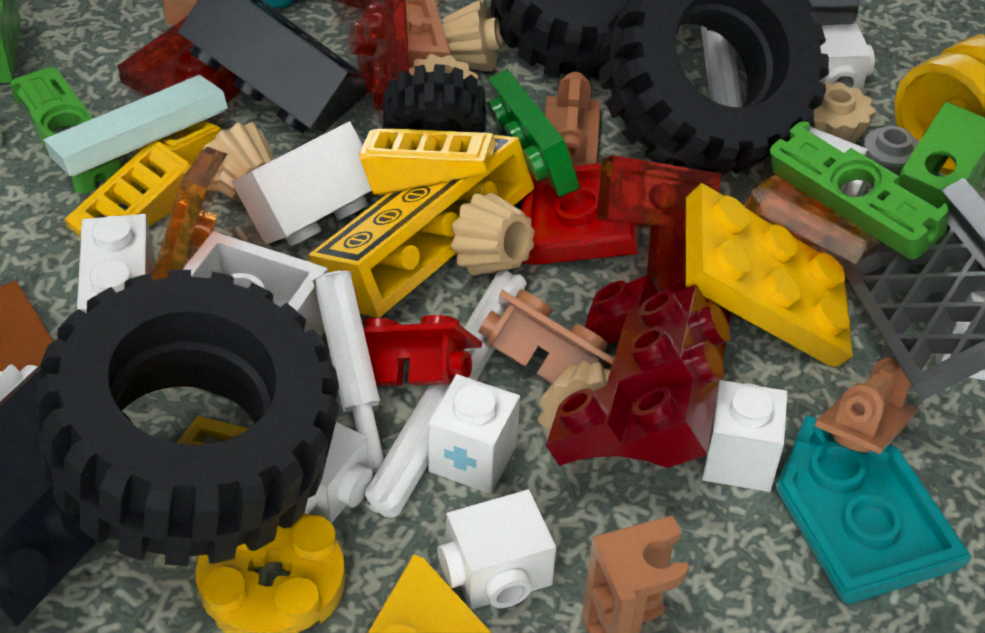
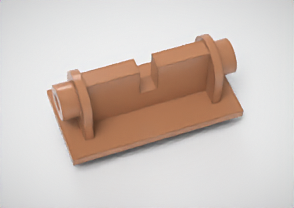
(576, 118)
(527, 326)
(871, 412)

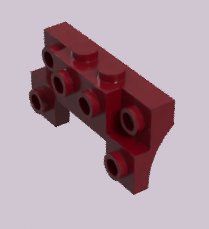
(660, 380)

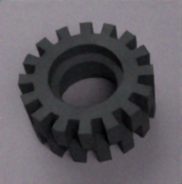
(435, 101)

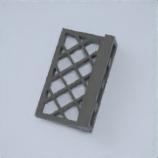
(961, 245)

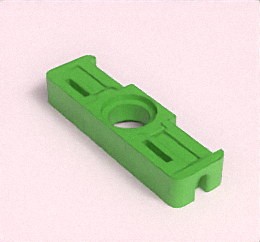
(53, 106)
(885, 212)

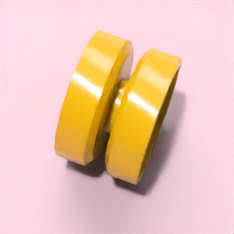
(950, 77)

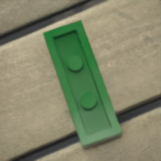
(540, 141)

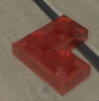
(381, 45)
(652, 198)

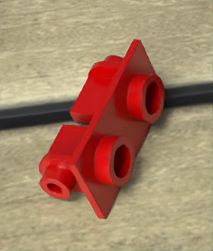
(431, 347)

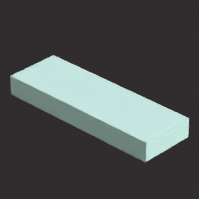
(135, 125)

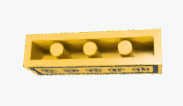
(411, 230)

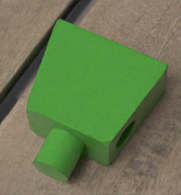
(954, 135)

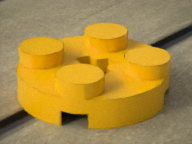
(293, 602)

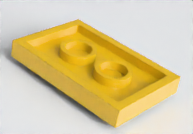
(767, 276)

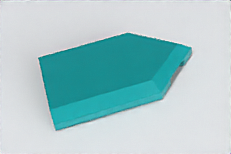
(866, 516)

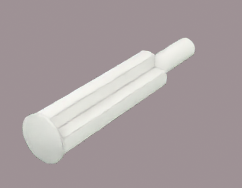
(350, 356)

